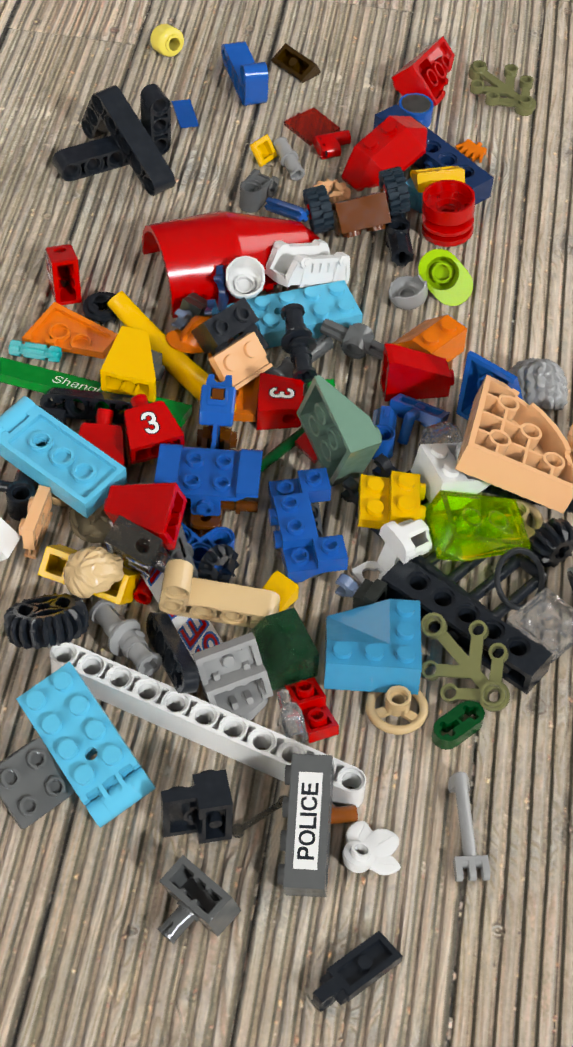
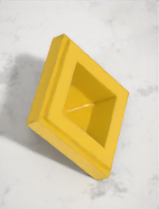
(263, 150)

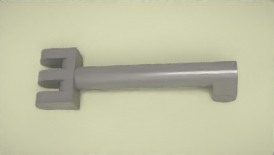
(459, 784)

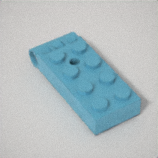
(320, 302)
(58, 457)
(74, 731)

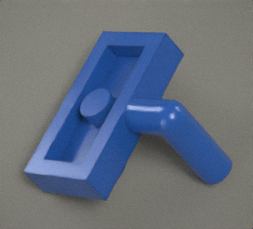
(412, 410)

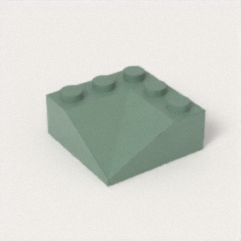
(338, 431)

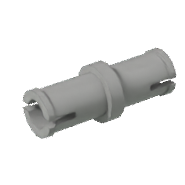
(289, 158)

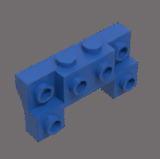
(296, 533)

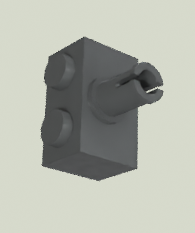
(197, 900)

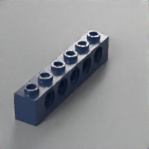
(442, 154)

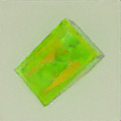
(474, 526)

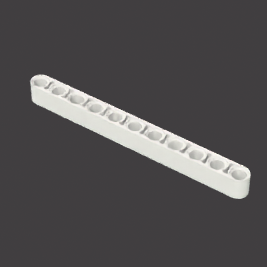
(105, 675)

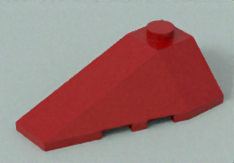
(426, 72)

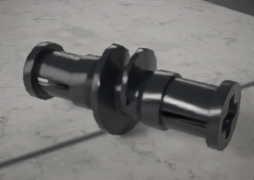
(298, 342)

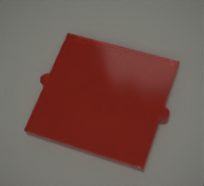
(310, 124)

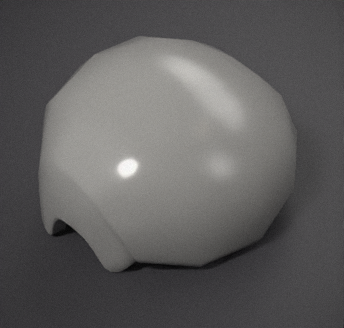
(408, 292)

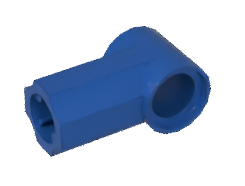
(385, 419)

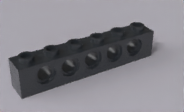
(526, 658)

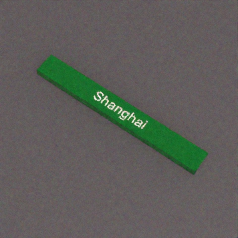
(43, 379)

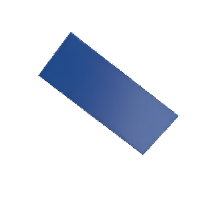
(185, 113)

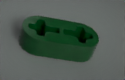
(461, 730)

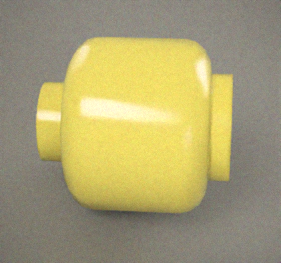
(167, 40)

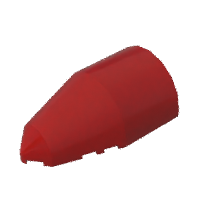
(202, 241)

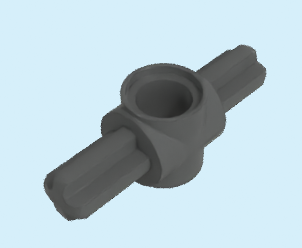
(355, 340)

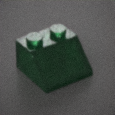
(286, 648)

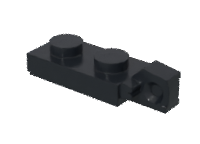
(356, 971)

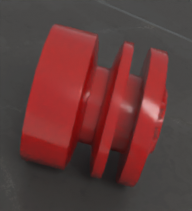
(448, 213)

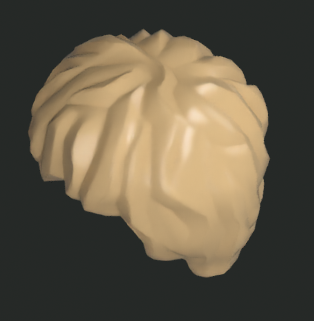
(92, 571)

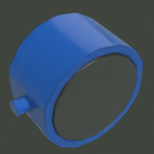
(418, 106)

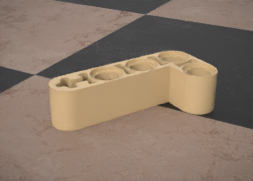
(213, 600)

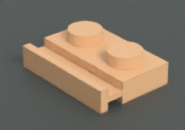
(242, 360)
(36, 522)

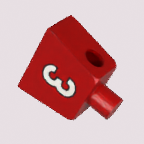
(278, 402)
(149, 426)

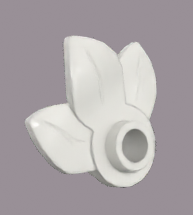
(370, 849)

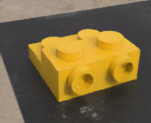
(390, 499)

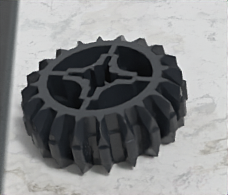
(46, 621)

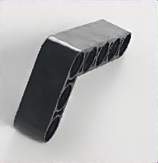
(112, 113)
(104, 153)

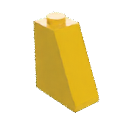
(130, 365)

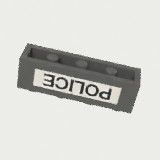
(308, 825)

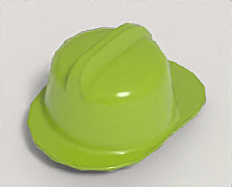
(446, 277)

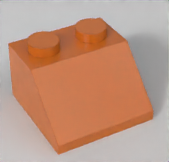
(437, 337)

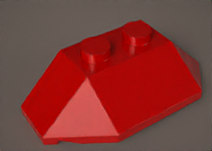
(391, 144)

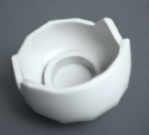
(245, 277)

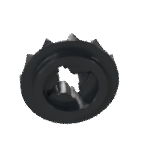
(99, 301)
(218, 555)

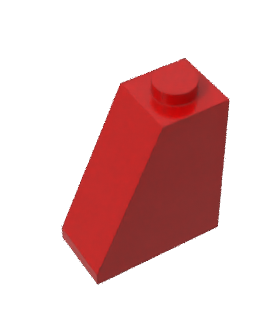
(414, 374)
(150, 506)

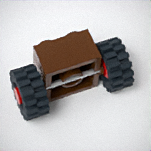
(358, 213)

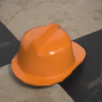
(184, 339)

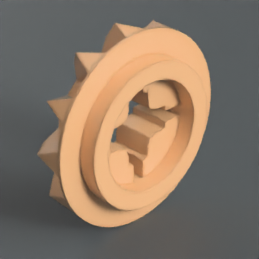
(340, 190)

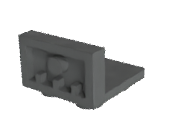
(32, 783)

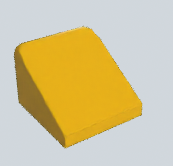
(284, 587)

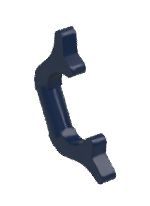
(212, 307)

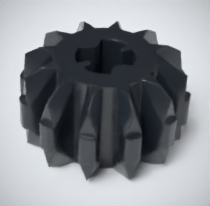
(552, 542)

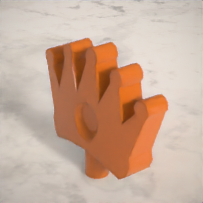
(472, 150)

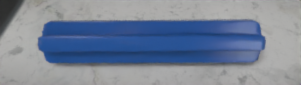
(287, 209)

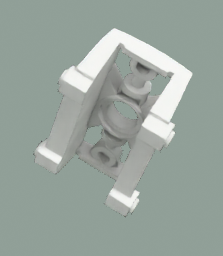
(306, 264)

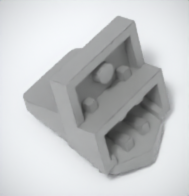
(234, 676)

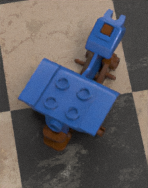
(213, 474)

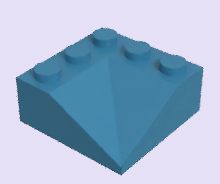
(374, 647)

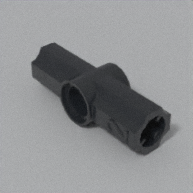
(399, 240)

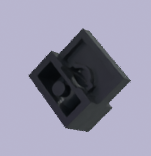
(233, 320)
(199, 809)

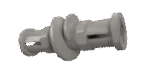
(125, 637)

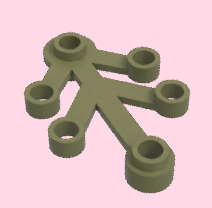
(523, 103)
(469, 666)

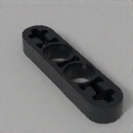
(89, 399)
(173, 651)

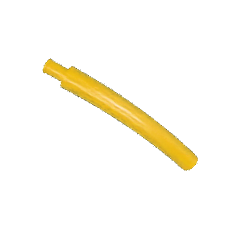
(175, 361)

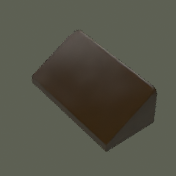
(295, 64)

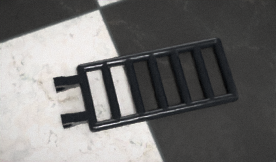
(384, 469)

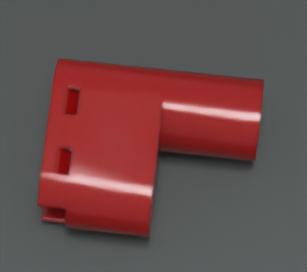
(329, 144)

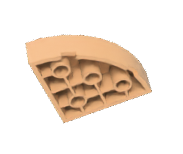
(516, 447)

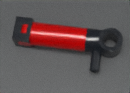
(23, 486)

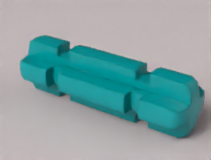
(35, 351)

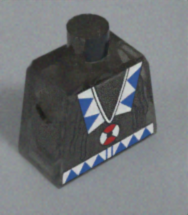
(136, 547)

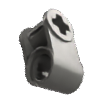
(256, 190)

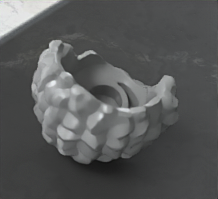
(541, 383)

